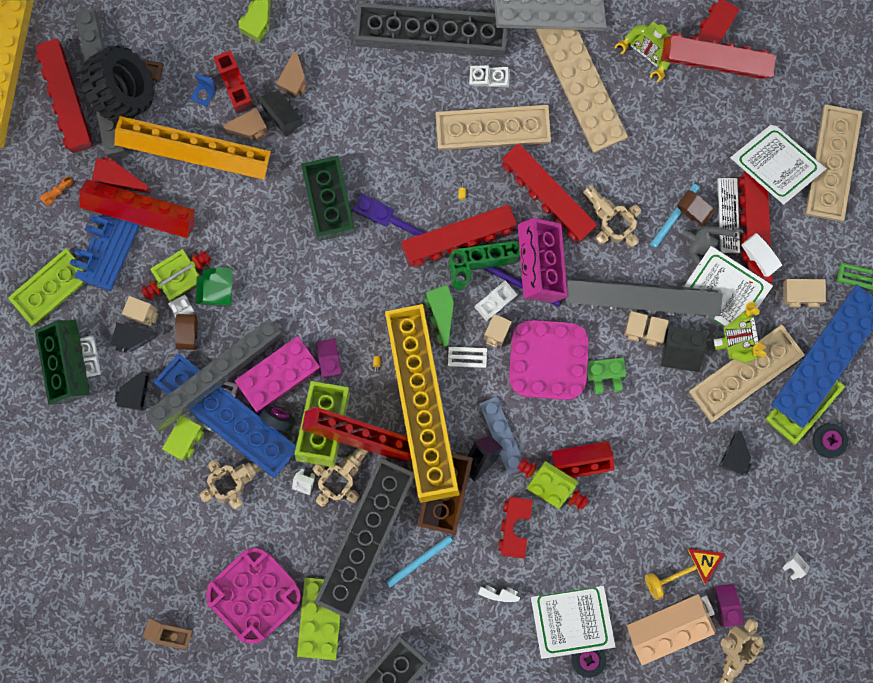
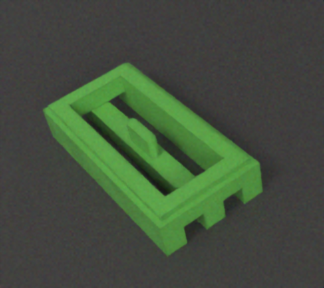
(841, 272)

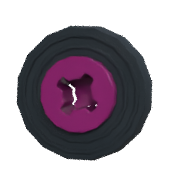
(277, 418)
(823, 438)
(595, 659)

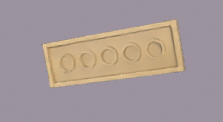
(493, 127)
(836, 153)
(739, 380)

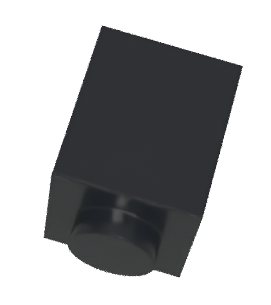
(130, 337)
(133, 393)
(484, 456)
(737, 456)

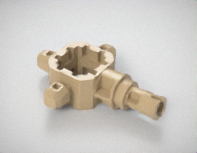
(606, 211)
(348, 468)
(241, 476)
(736, 653)

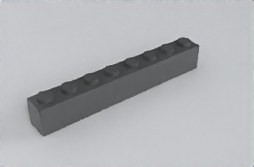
(93, 42)
(644, 296)
(213, 375)

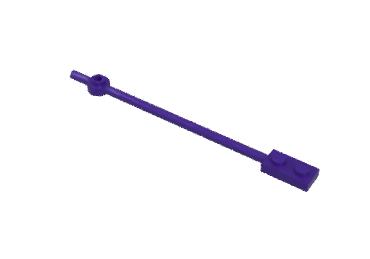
(383, 215)

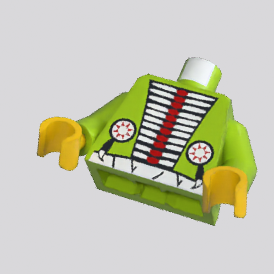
(649, 43)
(742, 337)

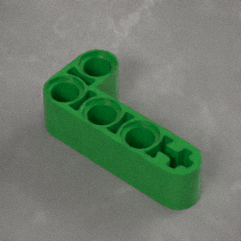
(486, 260)

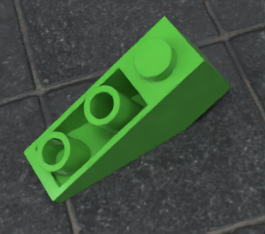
(442, 309)

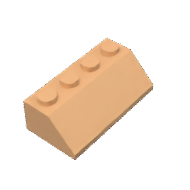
(671, 629)

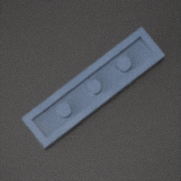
(502, 434)

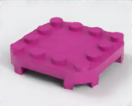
(548, 360)
(253, 595)

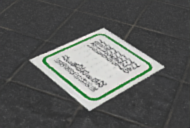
(778, 163)
(725, 274)
(572, 622)

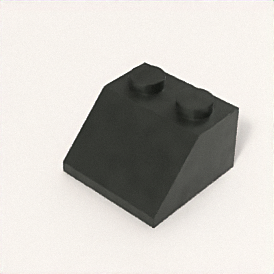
(281, 112)
(684, 349)

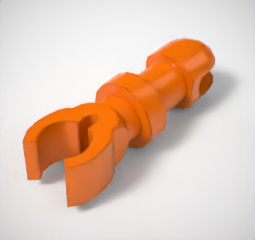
(49, 197)

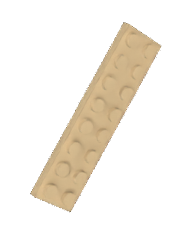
(583, 87)

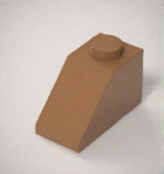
(292, 78)
(247, 126)
(167, 634)

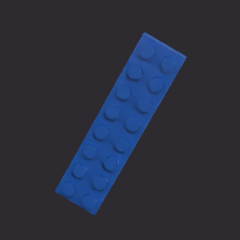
(827, 358)
(232, 420)

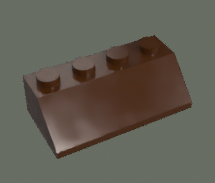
(445, 513)

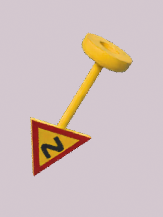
(704, 562)

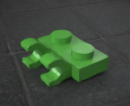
(604, 370)

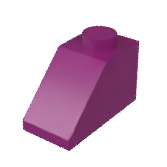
(329, 358)
(728, 606)

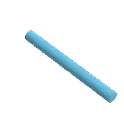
(670, 222)
(419, 561)

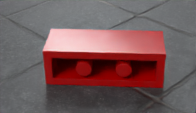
(718, 22)
(584, 459)

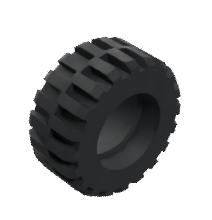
(103, 90)

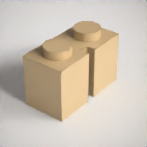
(804, 291)
(140, 311)
(645, 329)
(497, 331)

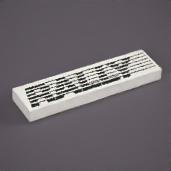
(728, 214)

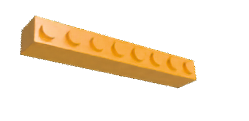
(191, 147)

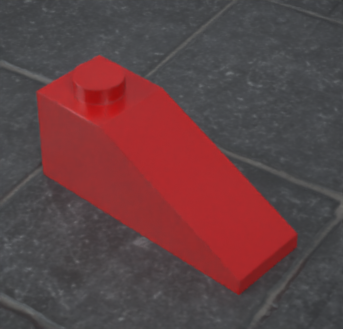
(112, 174)

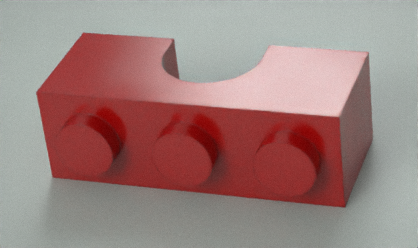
(233, 81)
(511, 544)

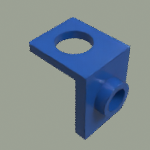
(205, 83)

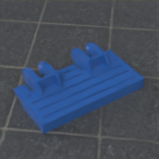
(105, 254)

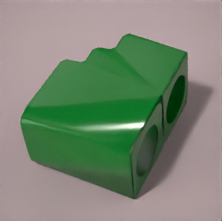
(214, 287)

